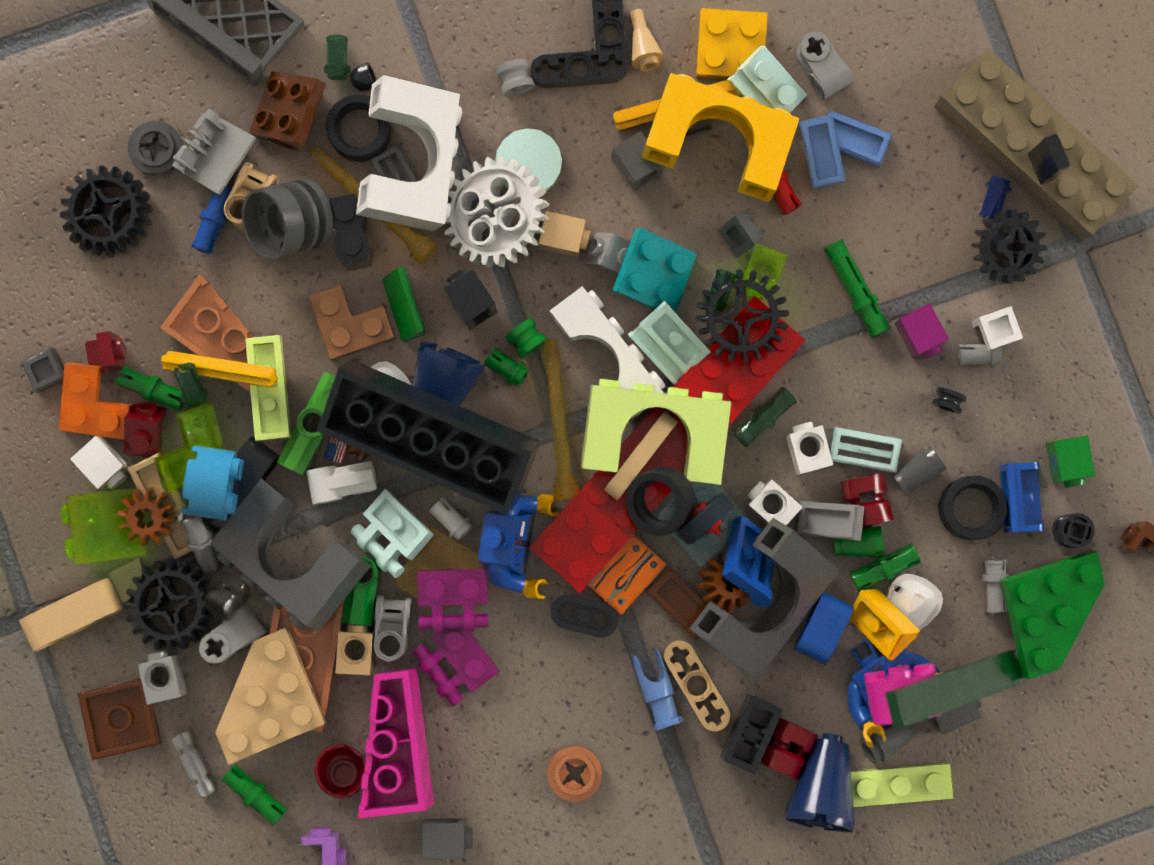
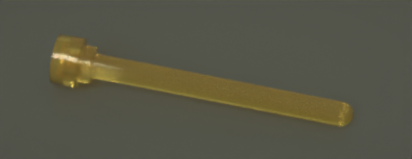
(420, 247)
(565, 484)

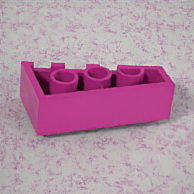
(397, 753)

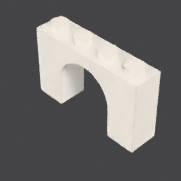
(434, 118)

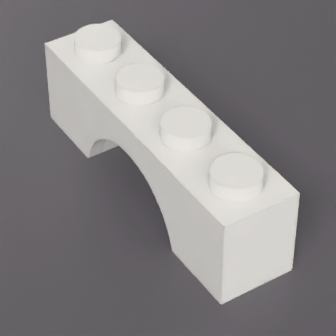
(581, 318)

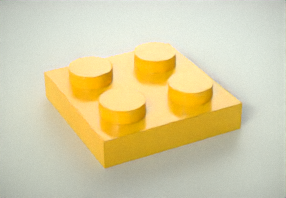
(727, 40)

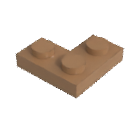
(348, 333)

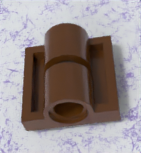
(287, 109)

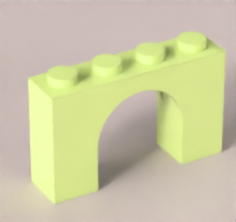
(703, 418)

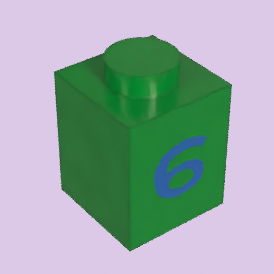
(1070, 461)

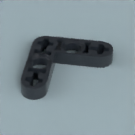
(604, 52)

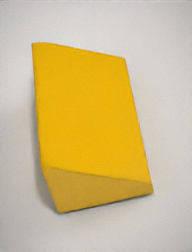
(882, 623)

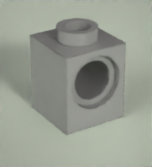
(152, 689)

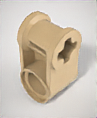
(247, 180)

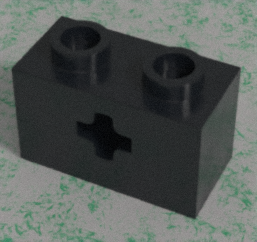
(470, 298)
(751, 733)

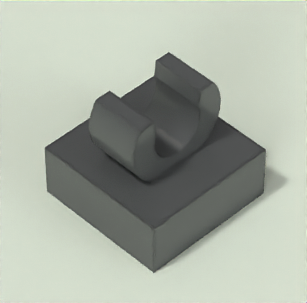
(741, 233)

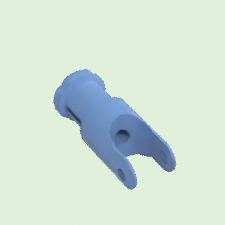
(658, 694)

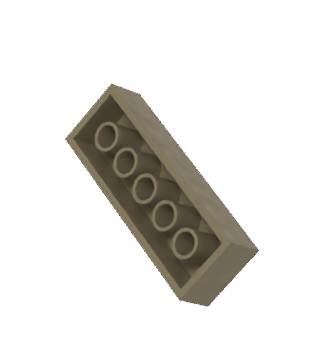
(1011, 119)

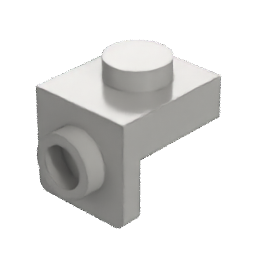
(607, 251)

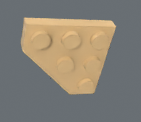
(268, 700)

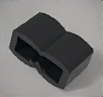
(350, 239)

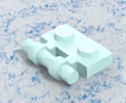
(398, 525)

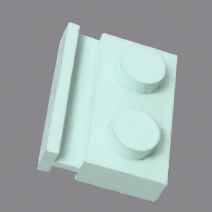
(766, 81)
(669, 342)

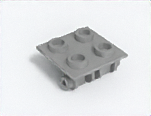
(213, 152)

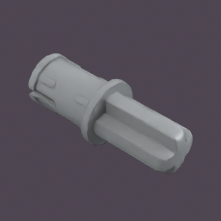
(199, 541)

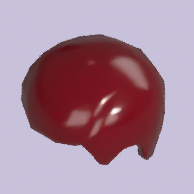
(340, 771)

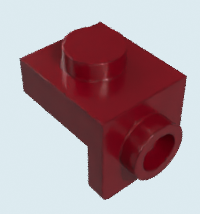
(106, 352)
(143, 429)

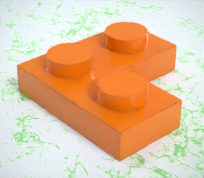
(81, 407)

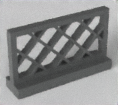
(227, 47)

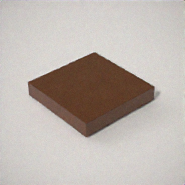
(118, 719)

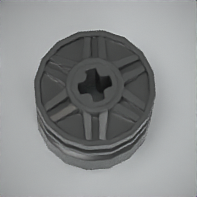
(287, 218)

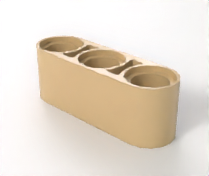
(71, 614)

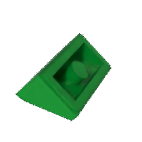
(403, 305)

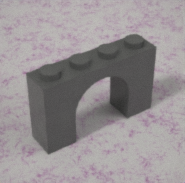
(246, 544)
(803, 579)

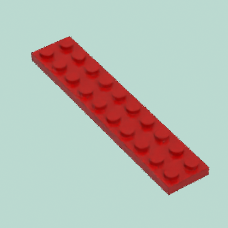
(596, 523)

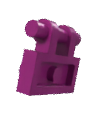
(452, 588)
(464, 655)

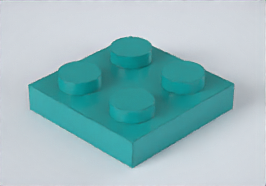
(654, 270)

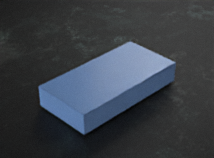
(860, 140)
(822, 151)

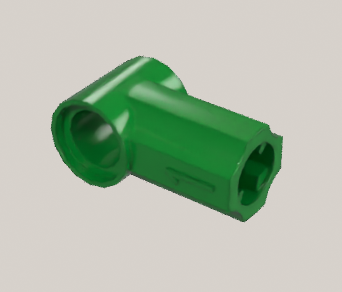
(361, 601)

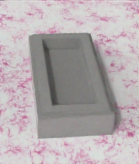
(830, 520)

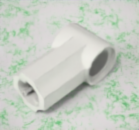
(333, 483)

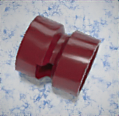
(874, 511)
(789, 761)

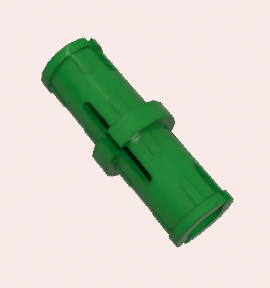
(151, 388)
(885, 567)
(254, 794)

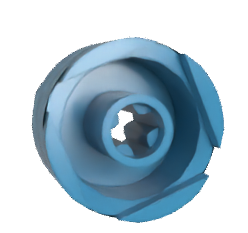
(211, 483)

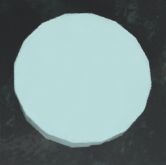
(534, 151)

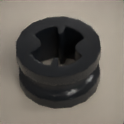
(949, 400)

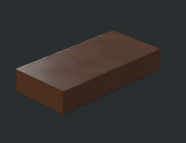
(678, 600)

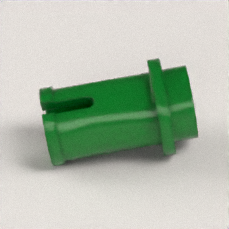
(506, 367)

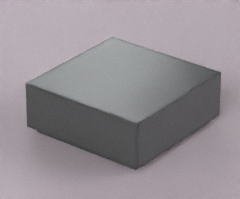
(44, 370)

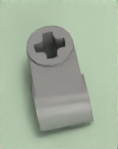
(825, 69)
(392, 625)
(235, 634)

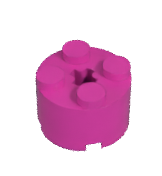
(878, 683)

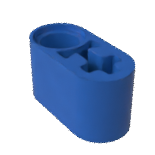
(823, 628)

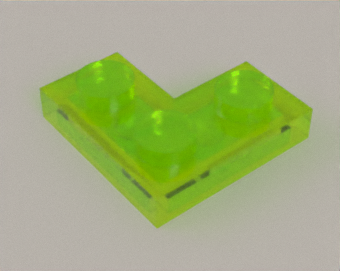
(197, 428)

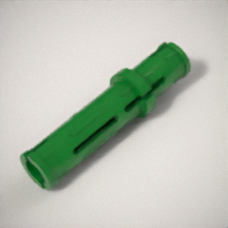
(859, 293)

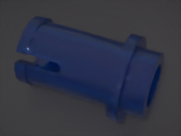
(995, 196)

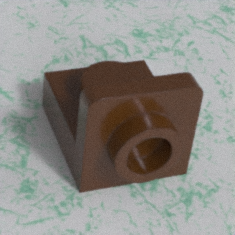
(1138, 533)

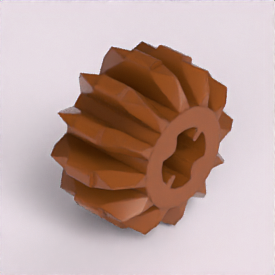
(159, 516)
(716, 588)

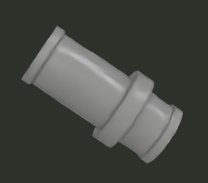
(995, 571)

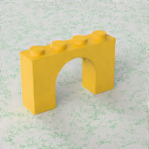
(764, 129)

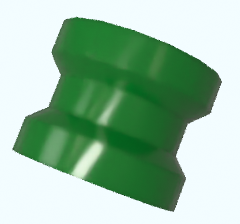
(526, 338)

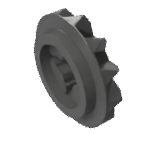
(146, 135)

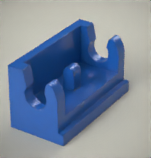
(1022, 493)

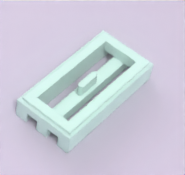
(894, 455)

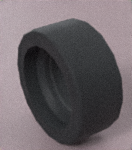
(333, 120)
(999, 506)
(640, 513)

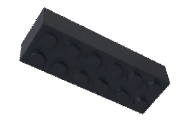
(428, 436)

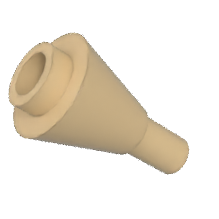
(645, 50)

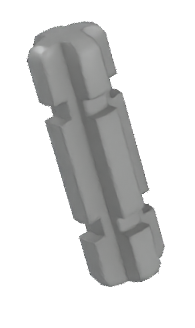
(194, 764)

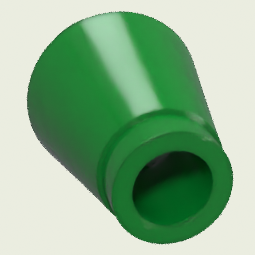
(869, 546)

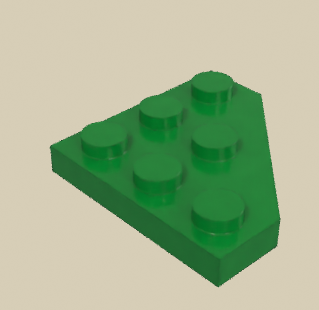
(1050, 609)

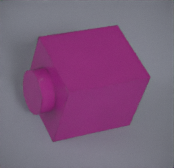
(922, 332)

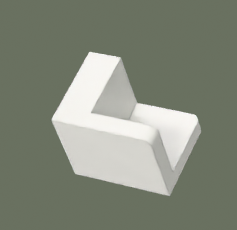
(998, 328)

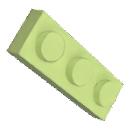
(269, 404)
(901, 784)

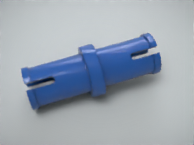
(212, 221)

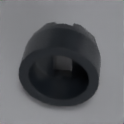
(363, 77)

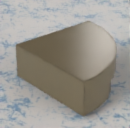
(123, 577)

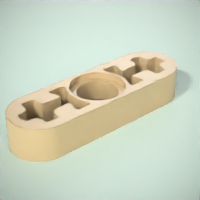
(640, 455)
(717, 703)

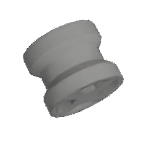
(515, 77)

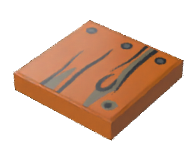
(627, 574)

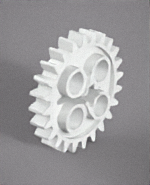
(503, 239)

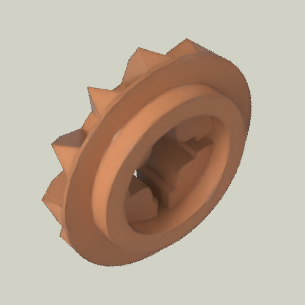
(574, 790)

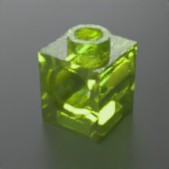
(768, 258)

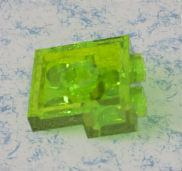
(96, 529)

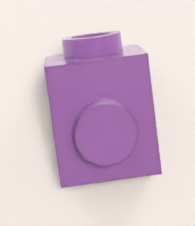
(331, 851)

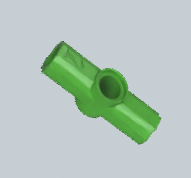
(304, 445)

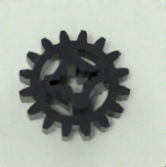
(1010, 230)

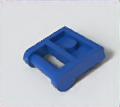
(746, 565)

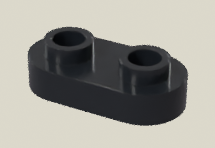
(584, 616)

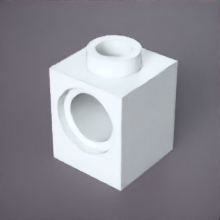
(803, 463)
(101, 464)
(788, 505)

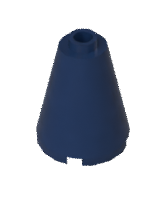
(445, 372)
(824, 788)

